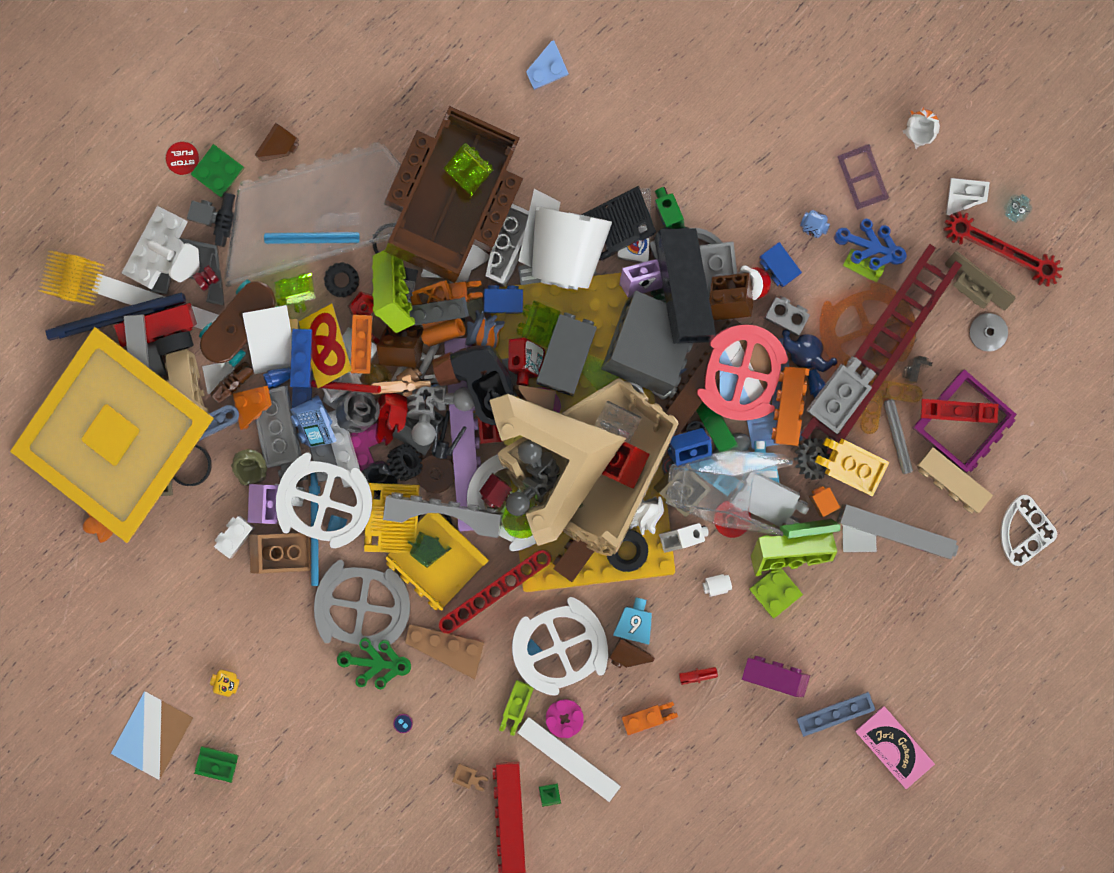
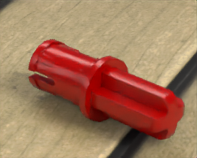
(698, 675)

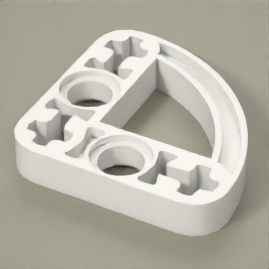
(1038, 536)

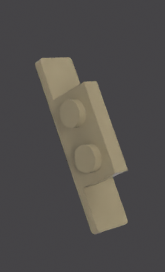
(979, 285)

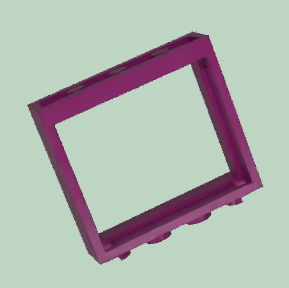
(994, 436)

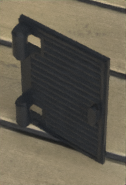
(626, 216)

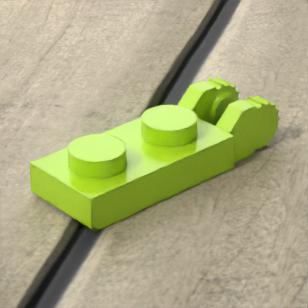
(516, 705)

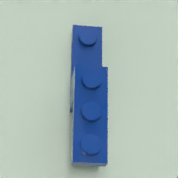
(301, 366)

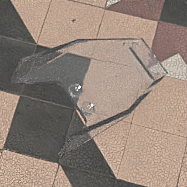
(721, 487)

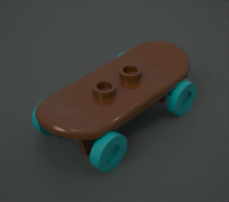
(227, 335)

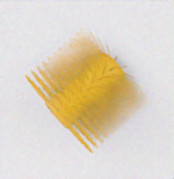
(71, 277)

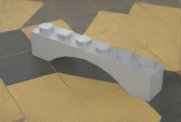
(481, 521)

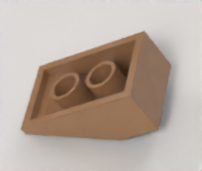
(279, 553)

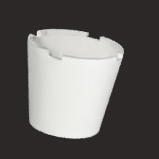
(567, 247)

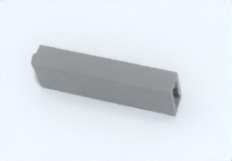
(897, 531)

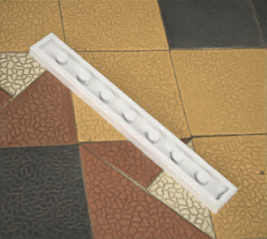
(133, 295)

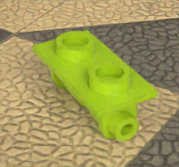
(863, 267)

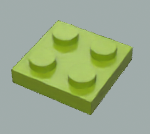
(776, 592)

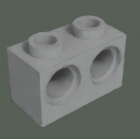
(785, 320)

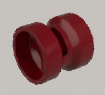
(209, 274)

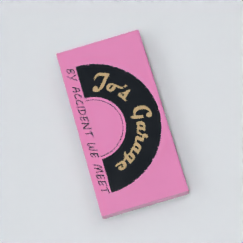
(894, 747)

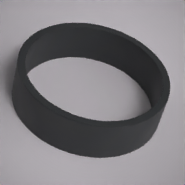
(207, 474)

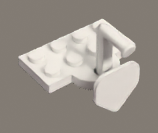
(162, 251)

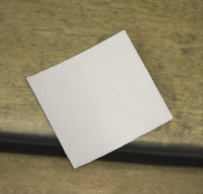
(858, 541)

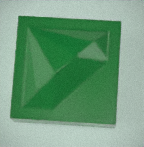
(550, 795)

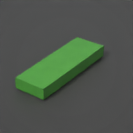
(810, 528)

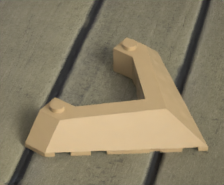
(584, 446)

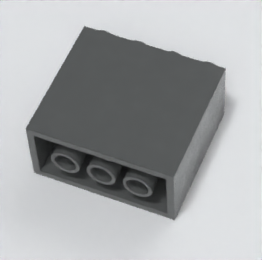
(644, 346)
(566, 354)

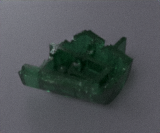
(427, 549)

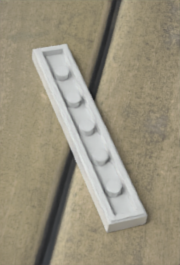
(569, 759)

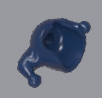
(807, 352)

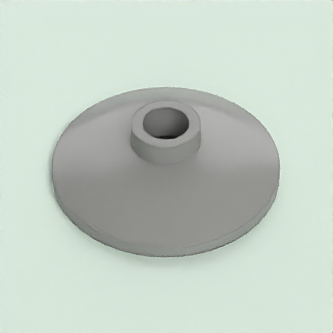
(979, 334)

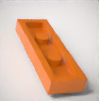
(361, 344)

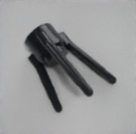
(440, 447)

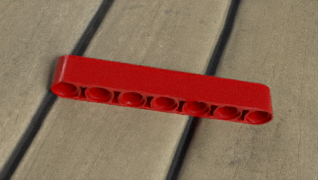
(486, 594)

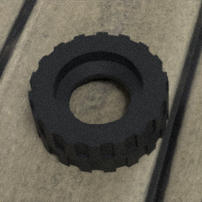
(640, 557)

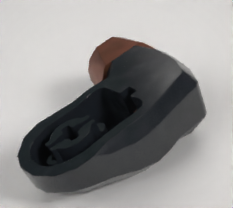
(483, 372)

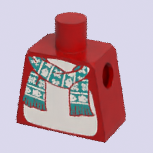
(525, 359)

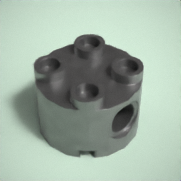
(357, 412)

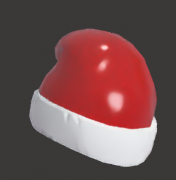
(759, 280)

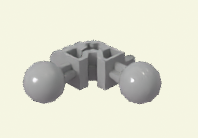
(423, 432)

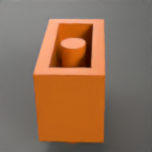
(824, 501)

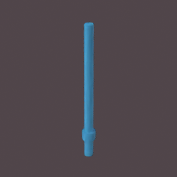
(314, 489)

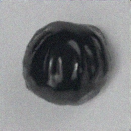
(379, 473)

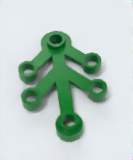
(376, 663)

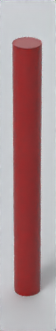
(349, 387)

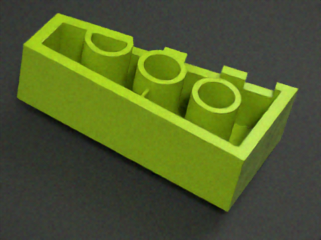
(391, 292)
(780, 551)

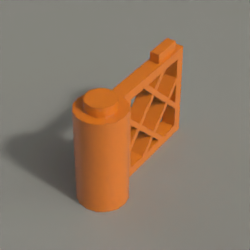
(440, 331)

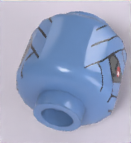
(815, 224)

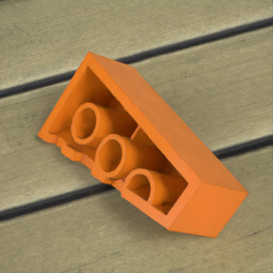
(790, 406)

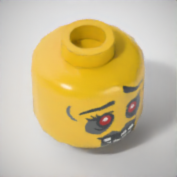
(224, 683)

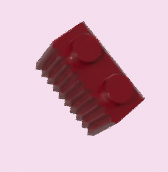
(495, 491)

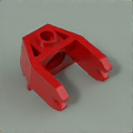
(355, 307)
(392, 412)

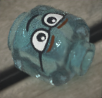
(1018, 208)

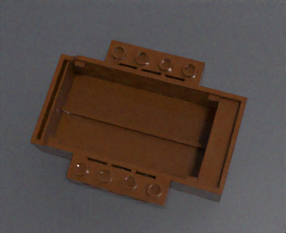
(437, 214)

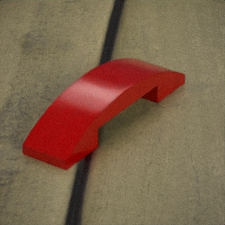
(959, 411)

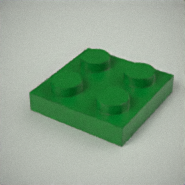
(217, 170)

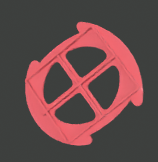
(733, 408)

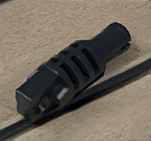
(224, 220)

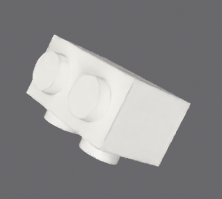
(234, 537)

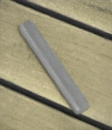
(898, 436)

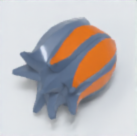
(484, 331)

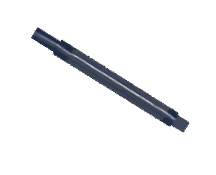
(114, 316)

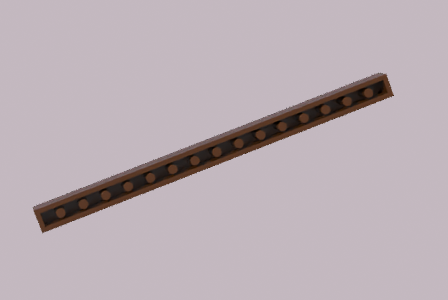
(682, 409)

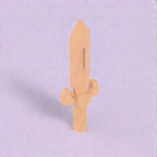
(399, 386)

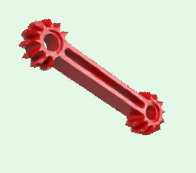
(1003, 249)

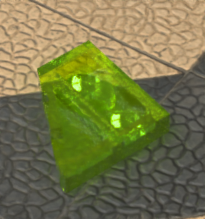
(595, 375)

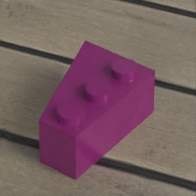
(775, 676)

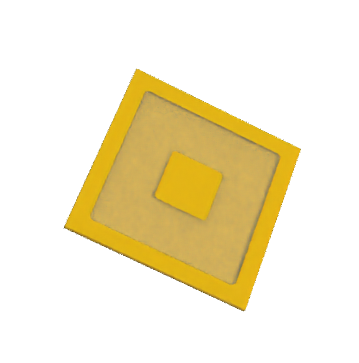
(111, 434)

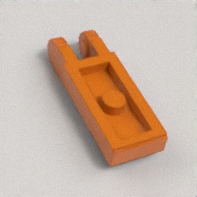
(460, 290)
(647, 718)

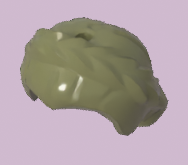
(249, 467)

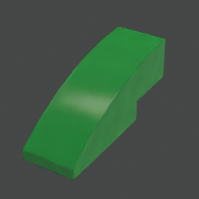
(717, 428)

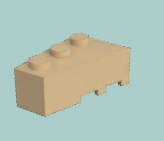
(184, 374)

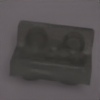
(911, 372)

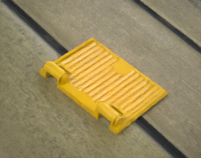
(391, 535)

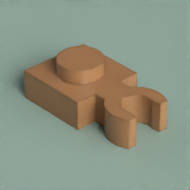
(466, 776)

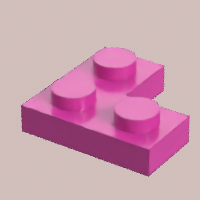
(361, 444)

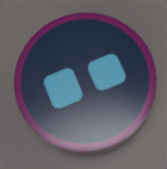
(403, 723)

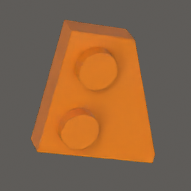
(251, 404)

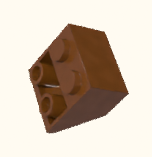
(731, 296)
(400, 348)

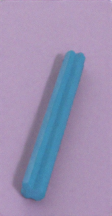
(324, 237)

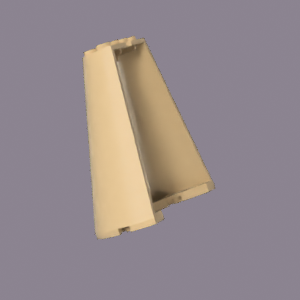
(609, 504)

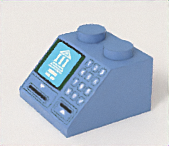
(312, 424)

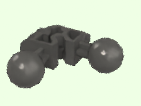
(544, 475)

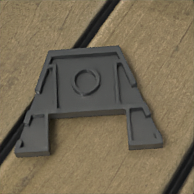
(207, 256)

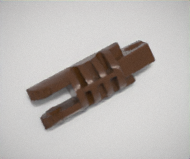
(232, 382)

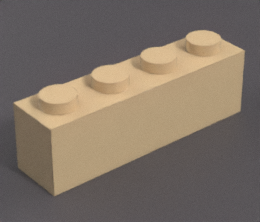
(953, 480)

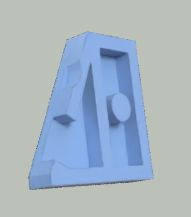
(547, 67)

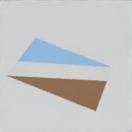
(759, 363)
(152, 735)

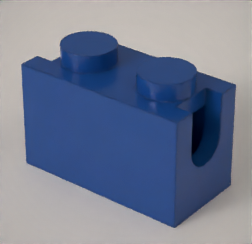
(780, 265)
(503, 300)
(690, 446)

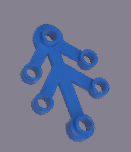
(873, 246)

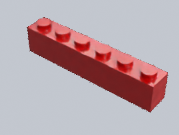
(510, 817)

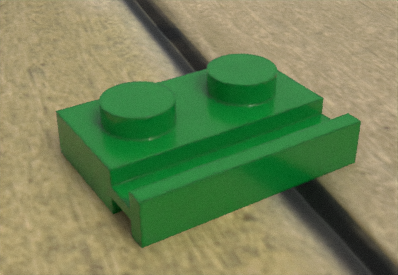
(216, 764)

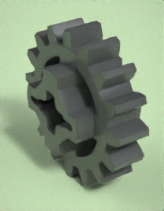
(811, 449)

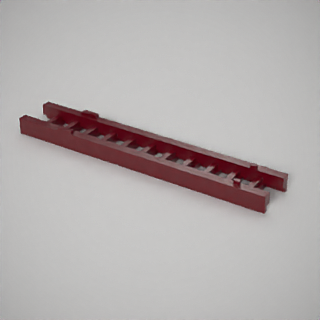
(903, 343)

